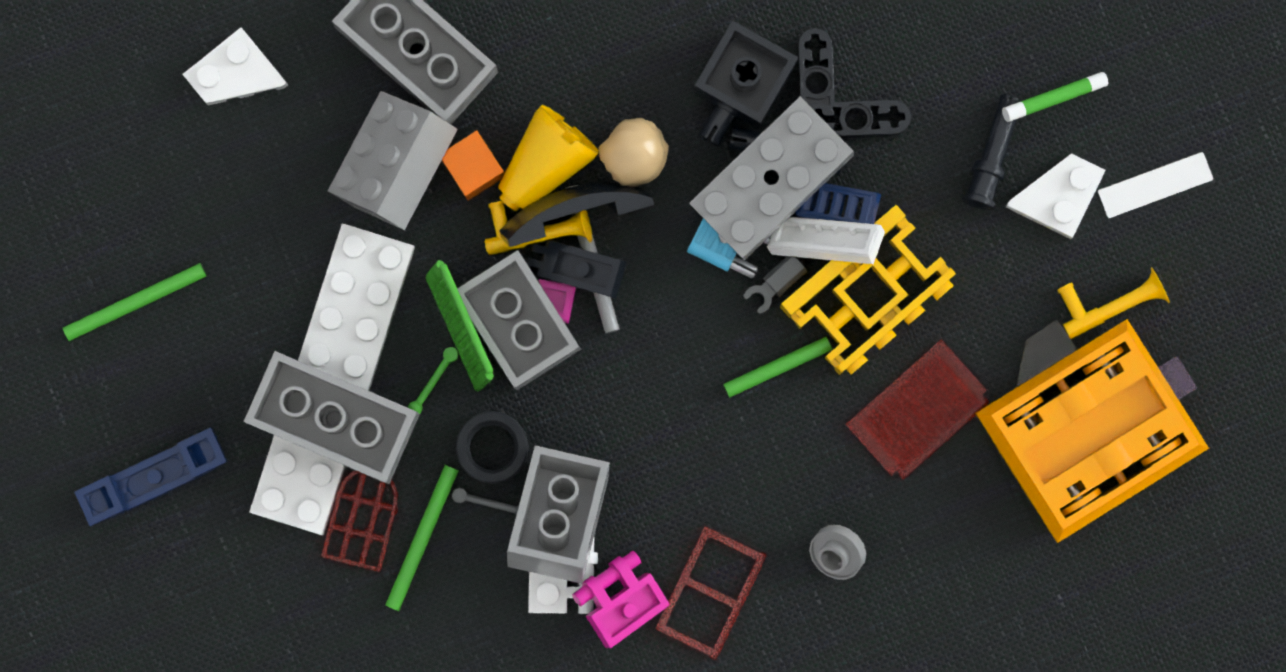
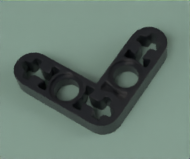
(825, 101)

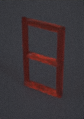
(736, 604)

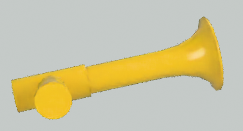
(576, 225)
(1084, 321)

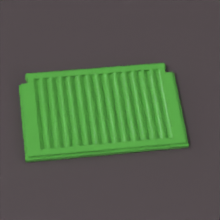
(460, 325)

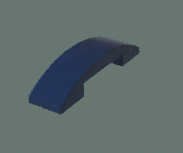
(151, 477)

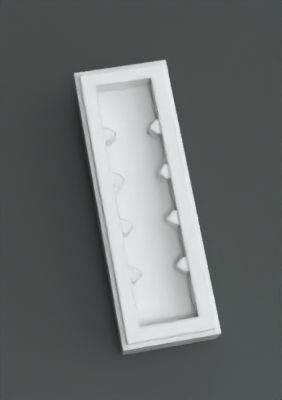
(827, 240)

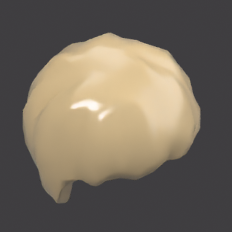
(634, 152)

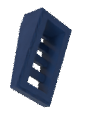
(818, 203)

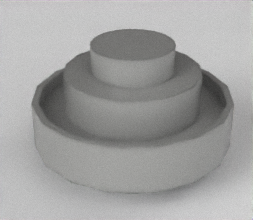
(837, 552)

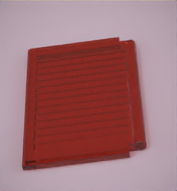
(919, 411)

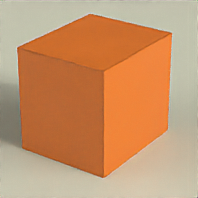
(472, 165)

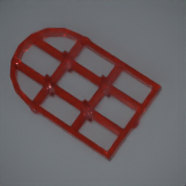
(368, 533)

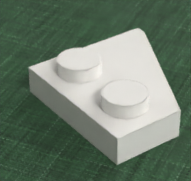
(233, 71)
(1060, 195)

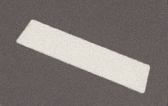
(1155, 185)

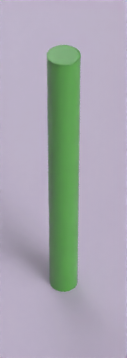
(134, 302)
(421, 538)

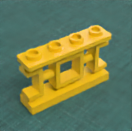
(889, 315)

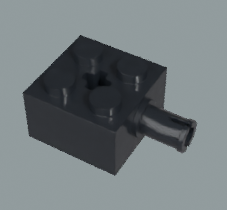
(735, 99)

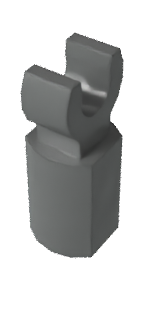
(777, 281)

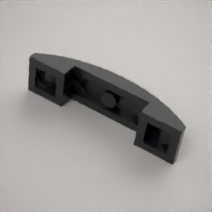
(528, 223)

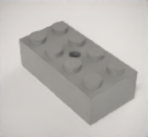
(441, 76)
(749, 209)
(295, 407)

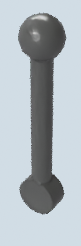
(460, 495)

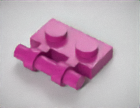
(627, 609)

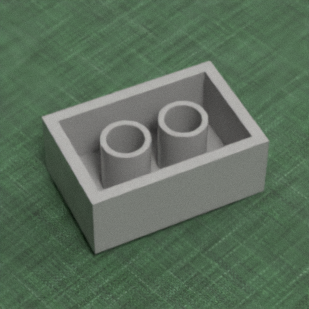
(392, 160)
(517, 320)
(558, 514)

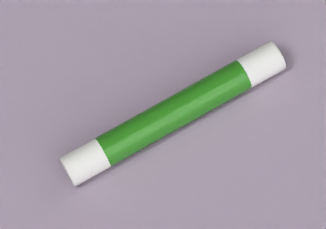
(1055, 96)

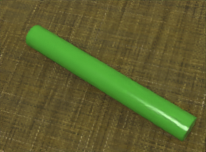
(777, 367)

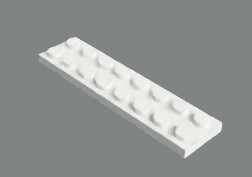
(346, 343)

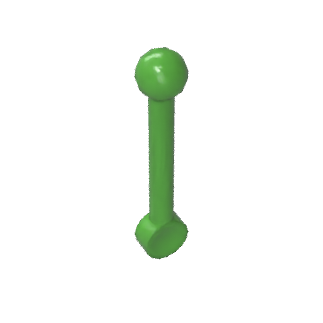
(450, 355)

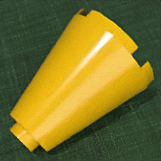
(544, 159)

